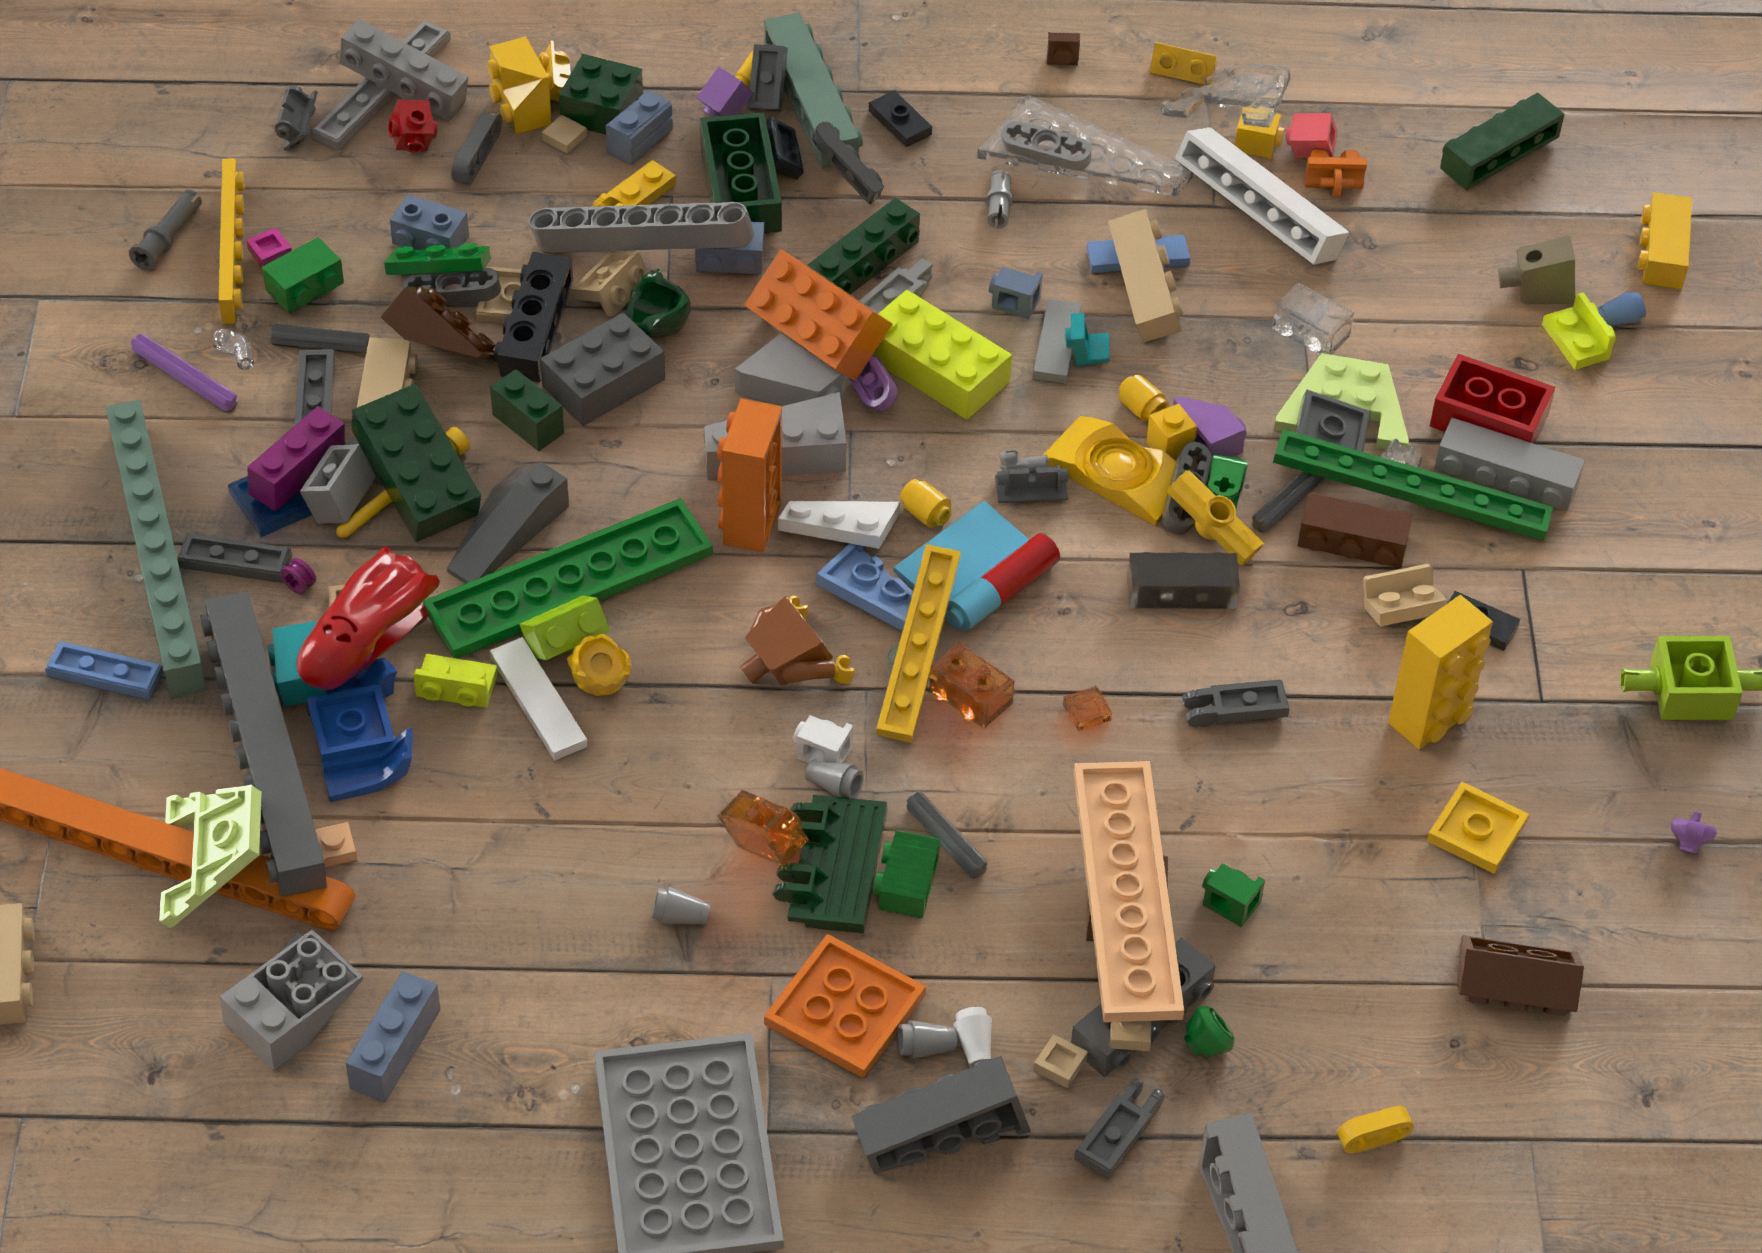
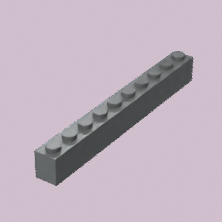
(264, 744)

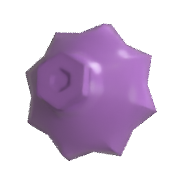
(1692, 833)

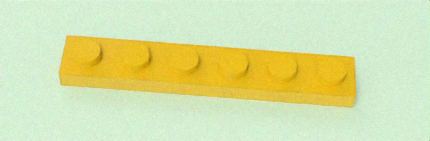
(230, 248)
(918, 643)

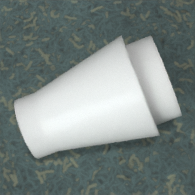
(974, 1033)

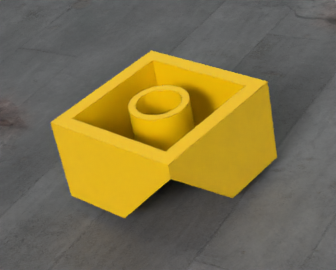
(519, 85)

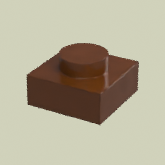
(1063, 48)

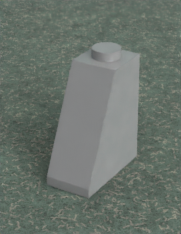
(785, 374)

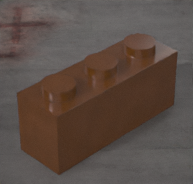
(1354, 530)

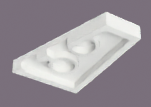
(841, 521)

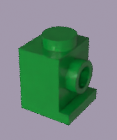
(1232, 893)

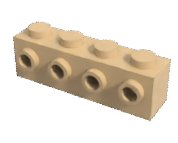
(1145, 275)

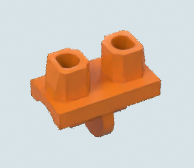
(1335, 172)

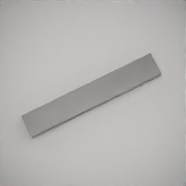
(369, 96)

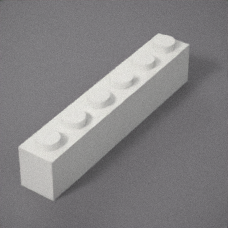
(1262, 195)

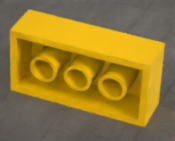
(1440, 672)

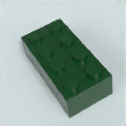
(742, 166)
(415, 462)

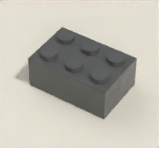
(603, 369)

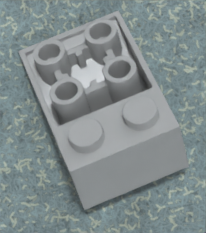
(289, 999)

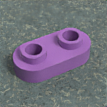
(876, 387)

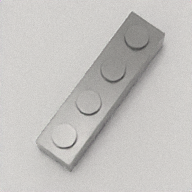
(1509, 464)

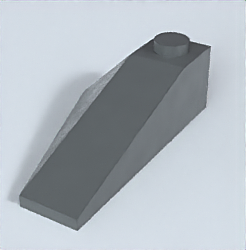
(510, 519)

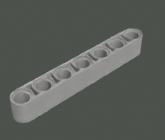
(642, 227)

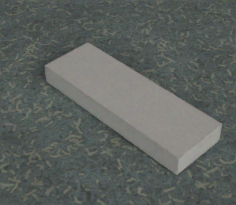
(1053, 356)

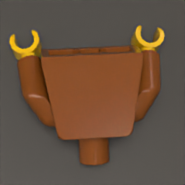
(791, 647)

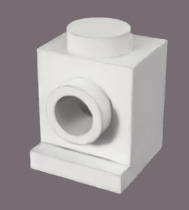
(823, 741)

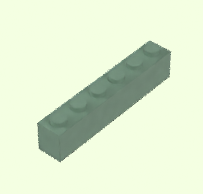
(810, 82)

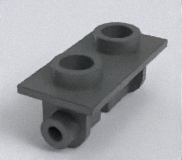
(295, 115)
(1023, 486)

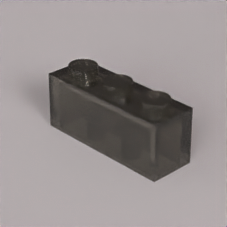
(1183, 580)

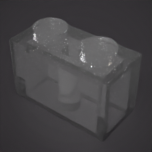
(1312, 320)

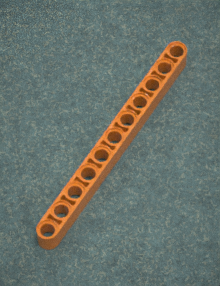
(155, 847)

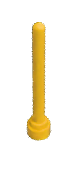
(460, 444)

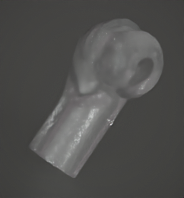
(235, 345)

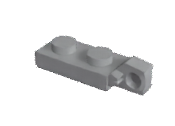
(897, 282)

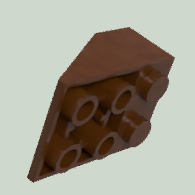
(424, 319)

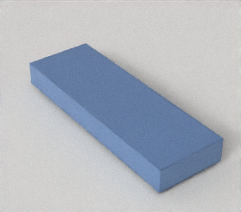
(1104, 258)
(104, 670)

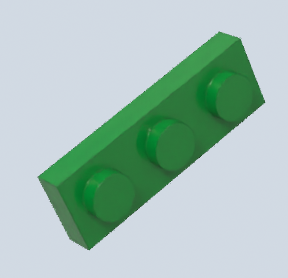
(437, 259)

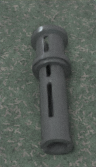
(159, 238)

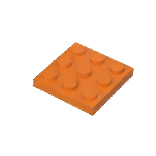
(845, 1005)

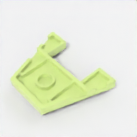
(1356, 383)
(222, 844)

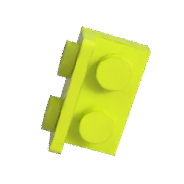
(1581, 333)
(455, 680)

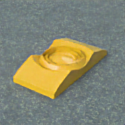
(1115, 466)

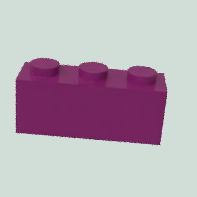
(292, 459)

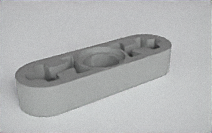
(1053, 156)

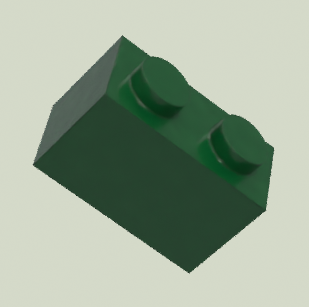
(527, 410)

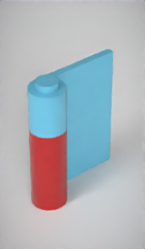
(992, 567)

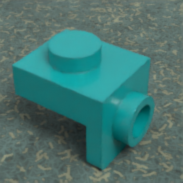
(1087, 347)

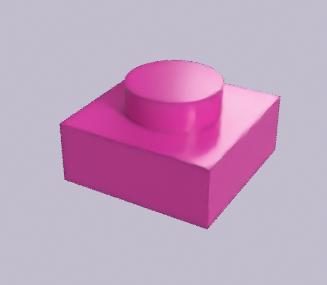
(268, 246)

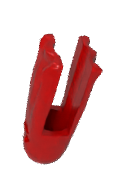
(365, 619)

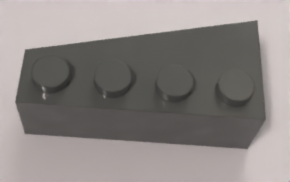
(941, 1116)

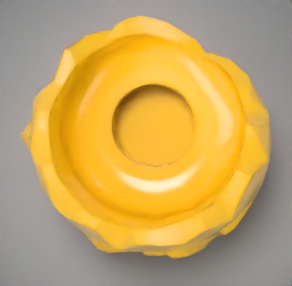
(599, 665)

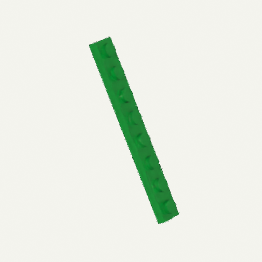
(1413, 484)

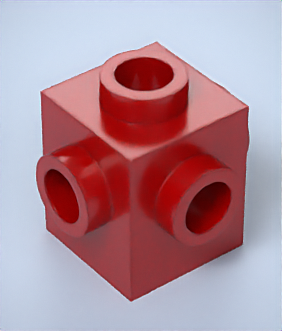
(412, 125)

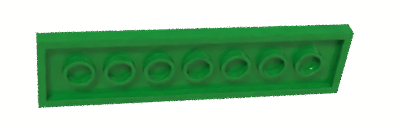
(590, 566)

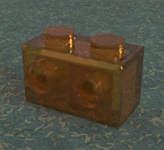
(971, 685)
(763, 827)

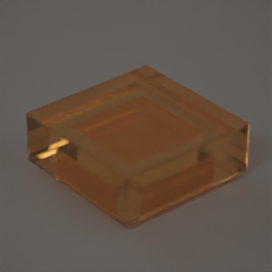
(1087, 708)

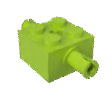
(1693, 678)

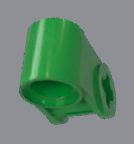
(1227, 477)

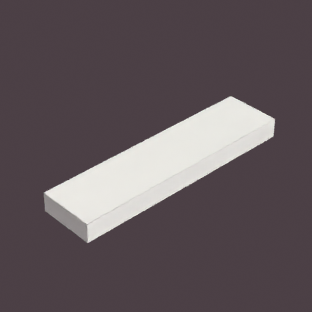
(538, 699)

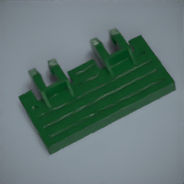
(838, 873)

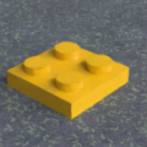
(1478, 827)

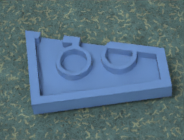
(866, 585)

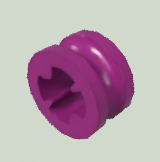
(298, 576)

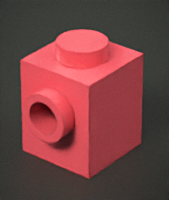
(1311, 132)

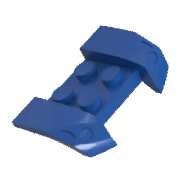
(357, 734)

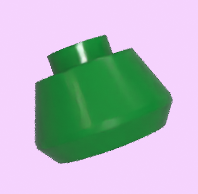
(1208, 1033)

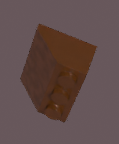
(1519, 975)

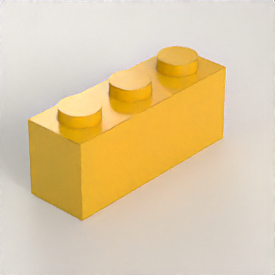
(1665, 240)

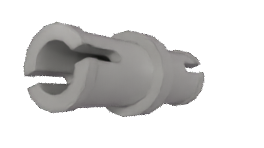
(999, 199)

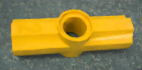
(1203, 505)

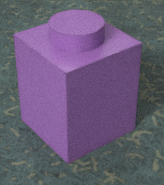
(724, 94)

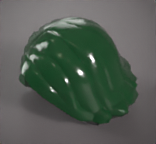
(658, 305)

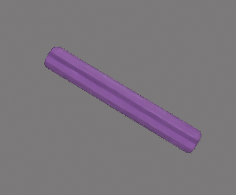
(184, 372)

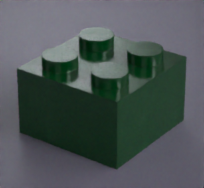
(599, 91)

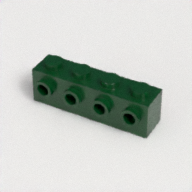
(1501, 140)
(870, 246)

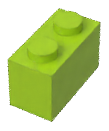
(564, 627)

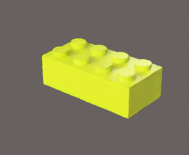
(942, 355)

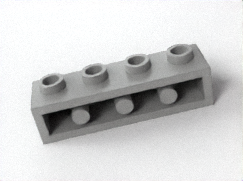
(403, 69)

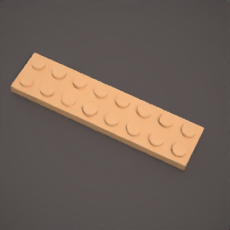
(1127, 892)

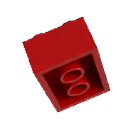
(1492, 399)

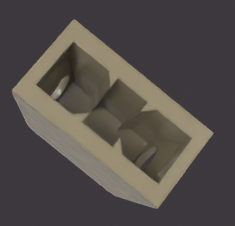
(1543, 272)

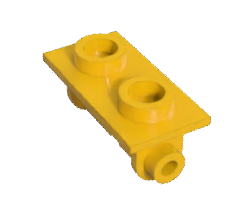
(1182, 63)
(557, 68)

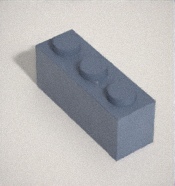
(393, 1036)

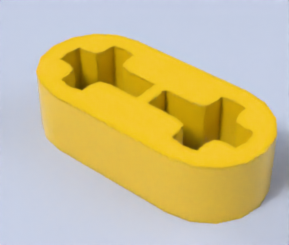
(1375, 1129)

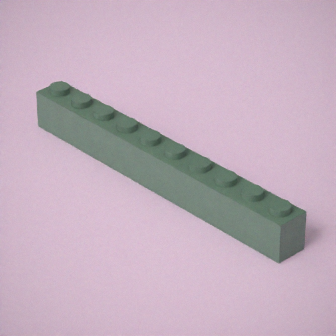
(155, 550)

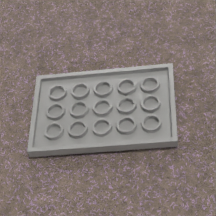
(688, 1147)

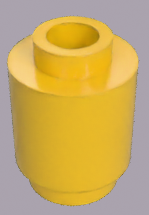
(1141, 397)
(926, 503)

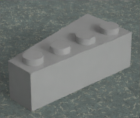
(810, 438)
(1244, 1187)

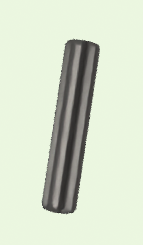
(319, 338)
(1284, 500)
(949, 836)

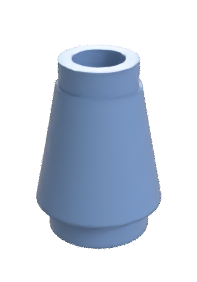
(1623, 309)

